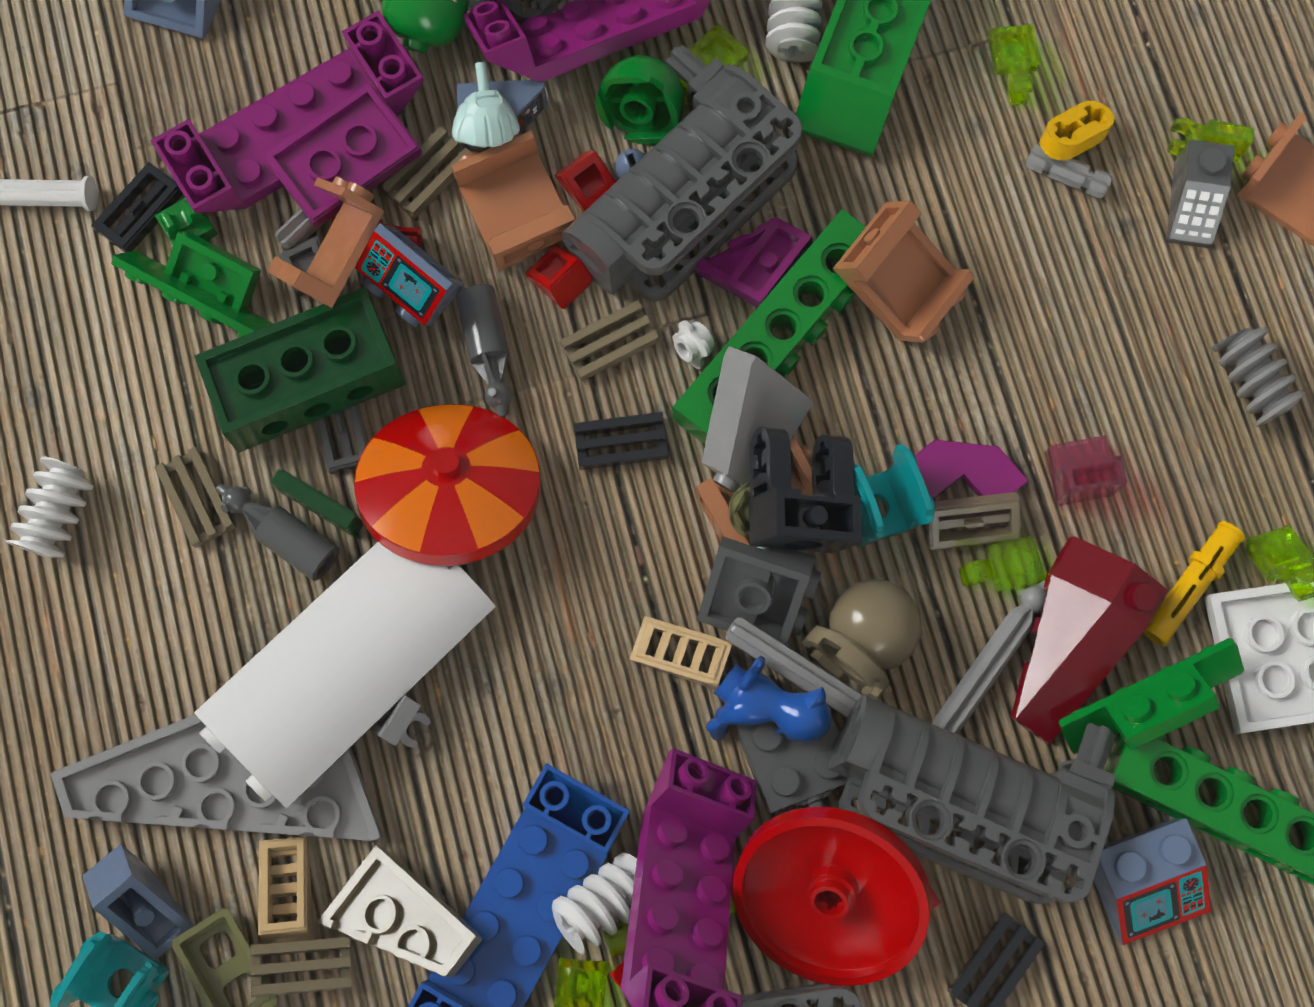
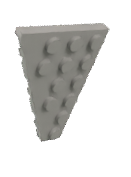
(185, 782)

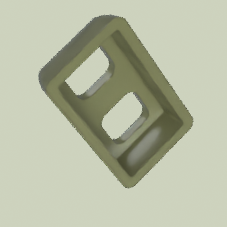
(211, 981)

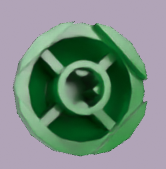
(424, 22)
(641, 99)

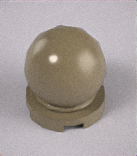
(869, 631)

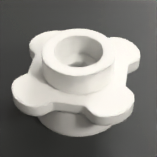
(693, 343)

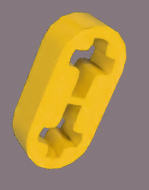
(1082, 137)

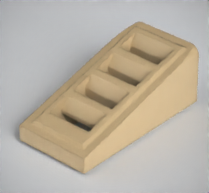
(721, 647)
(291, 930)

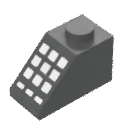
(1199, 192)

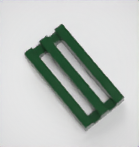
(317, 502)

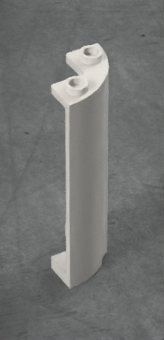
(339, 668)

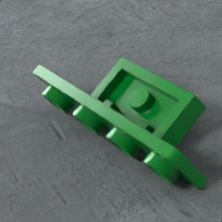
(201, 278)
(1161, 700)

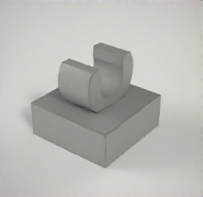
(394, 722)

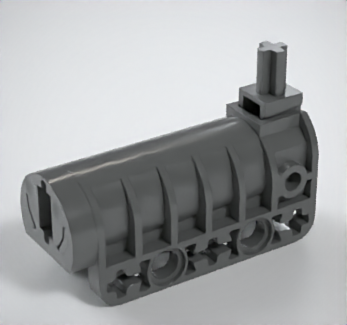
(687, 179)
(980, 796)

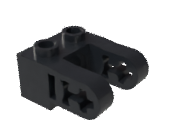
(795, 521)

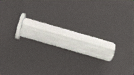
(50, 192)

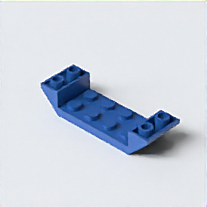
(551, 848)

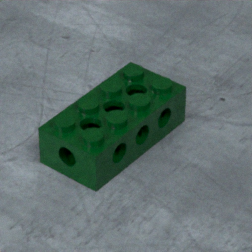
(299, 370)

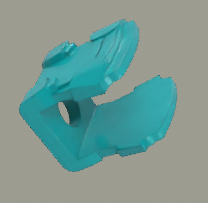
(901, 491)
(93, 971)

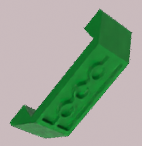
(859, 71)

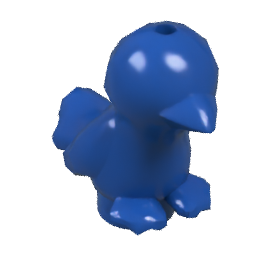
(756, 700)

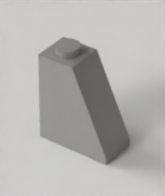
(745, 399)

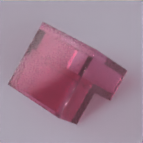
(1084, 470)

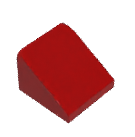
(585, 179)
(560, 276)

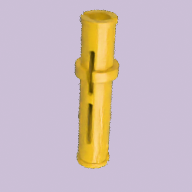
(1203, 569)

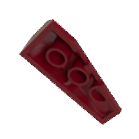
(1087, 624)

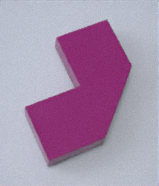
(981, 466)

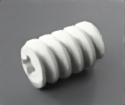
(793, 29)
(50, 508)
(596, 903)

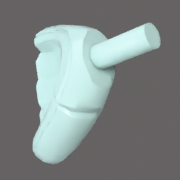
(484, 116)

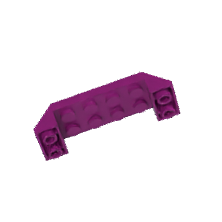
(573, 34)
(225, 162)
(685, 885)

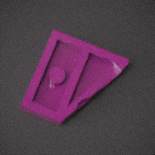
(756, 260)

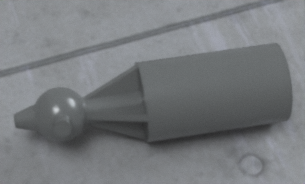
(486, 341)
(282, 533)

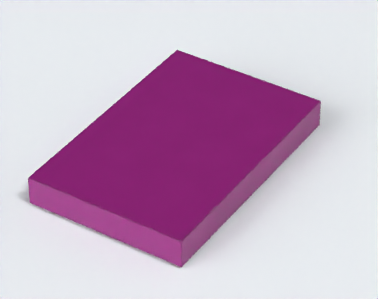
(352, 140)

